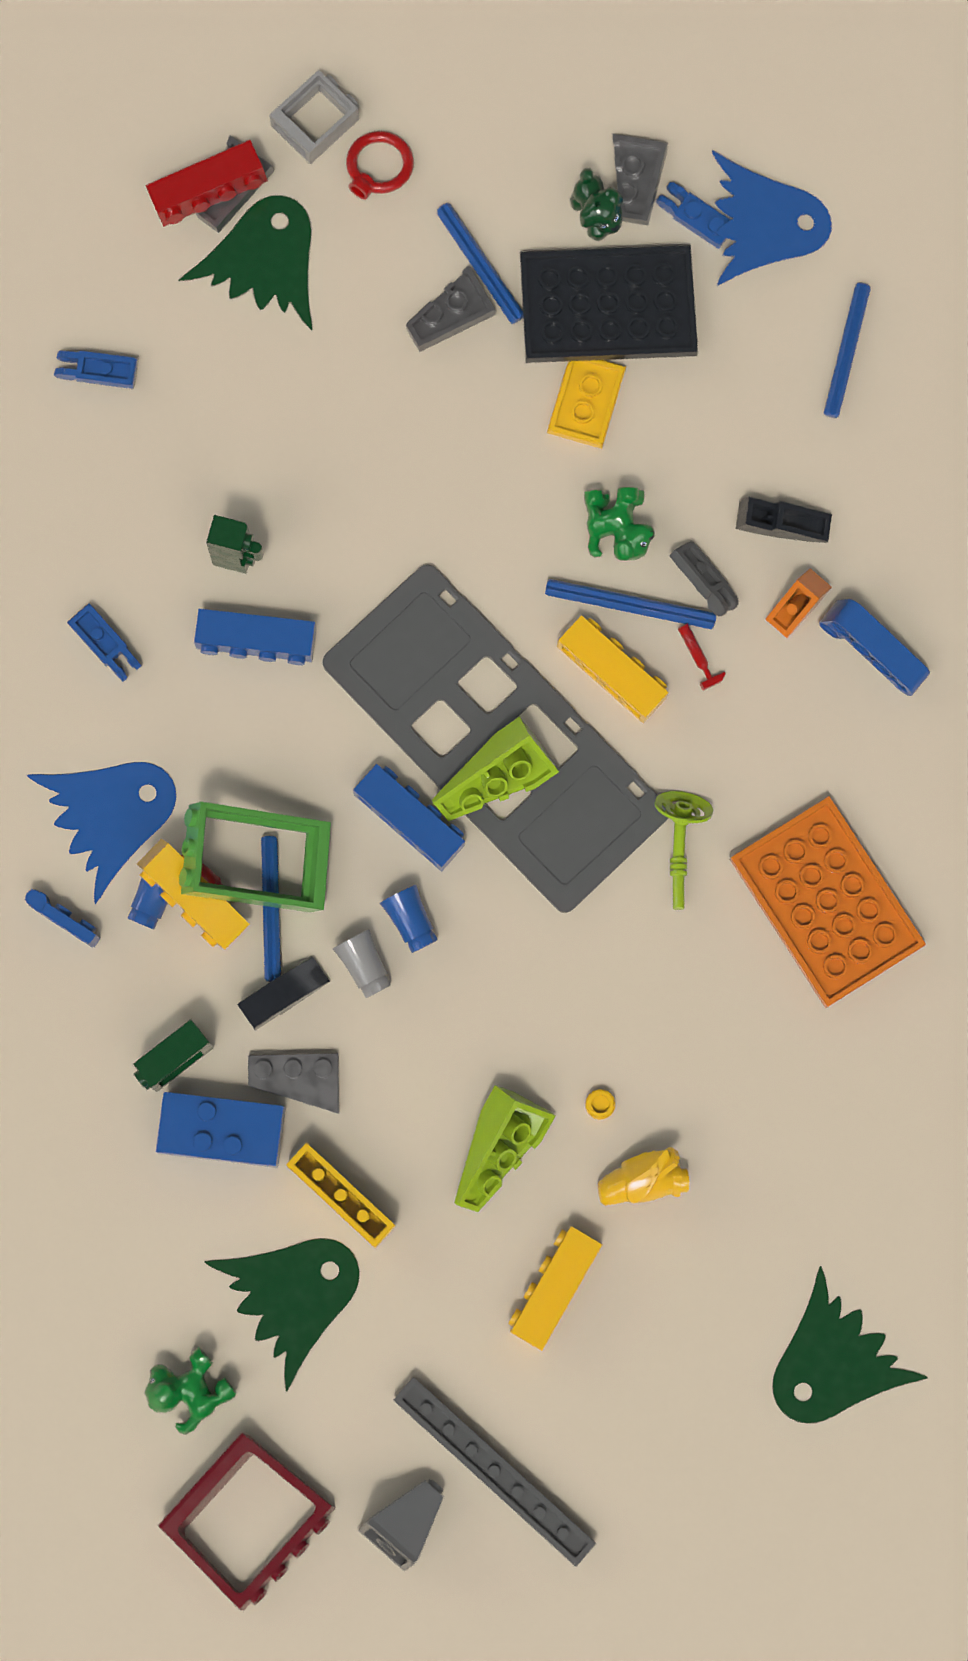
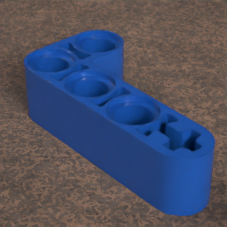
(876, 644)

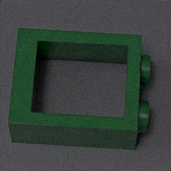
(171, 1057)

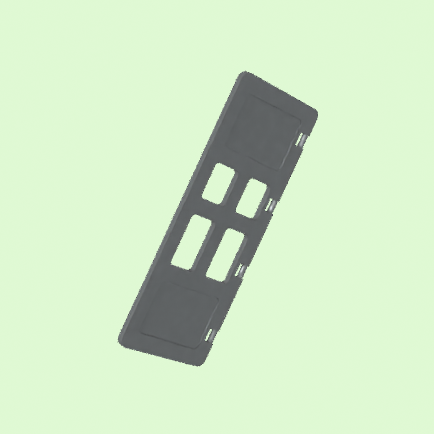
(415, 655)

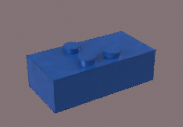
(220, 1129)

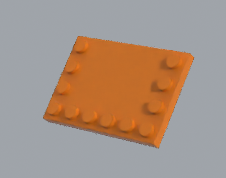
(827, 902)

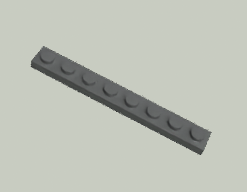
(494, 1472)

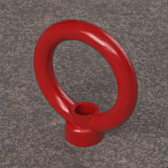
(362, 184)

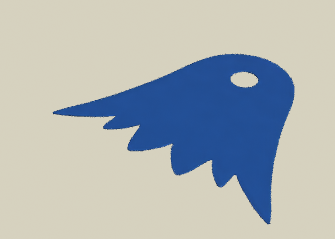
(766, 220)
(110, 813)

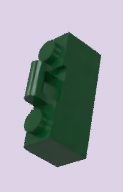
(232, 545)

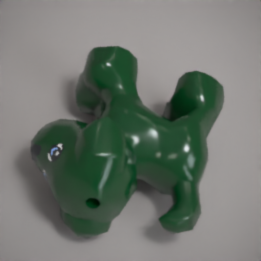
(598, 206)

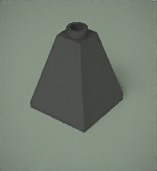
(405, 1524)

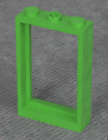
(314, 867)

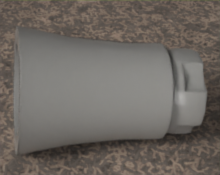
(363, 963)

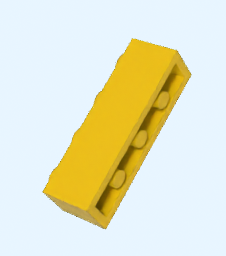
(612, 668)
(214, 916)
(341, 1195)
(555, 1288)

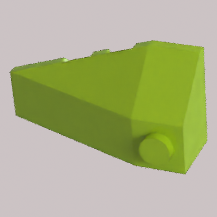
(503, 766)
(501, 1137)

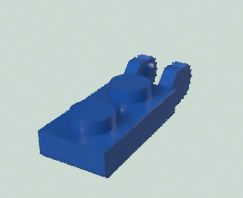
(694, 214)
(98, 368)
(102, 640)
(61, 916)

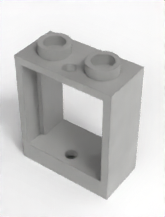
(294, 135)

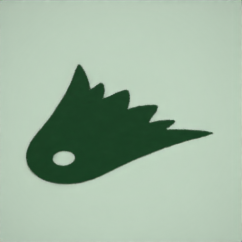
(264, 257)
(293, 1294)
(833, 1362)

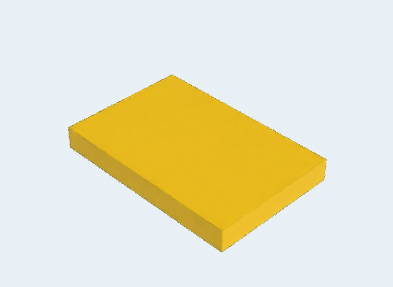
(586, 401)

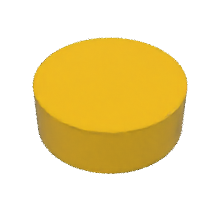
(600, 1104)

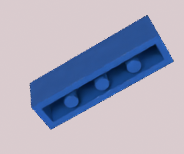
(255, 636)
(409, 817)

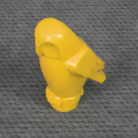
(645, 1178)

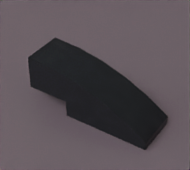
(783, 520)
(283, 993)

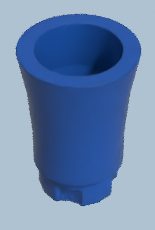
(147, 905)
(410, 918)

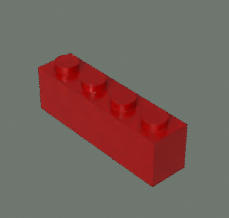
(207, 183)

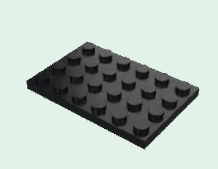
(608, 304)

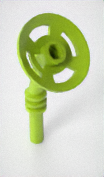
(686, 805)

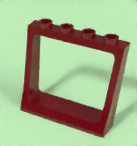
(209, 1486)

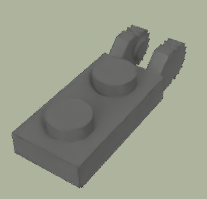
(705, 578)

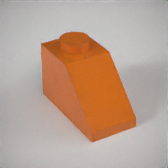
(798, 602)

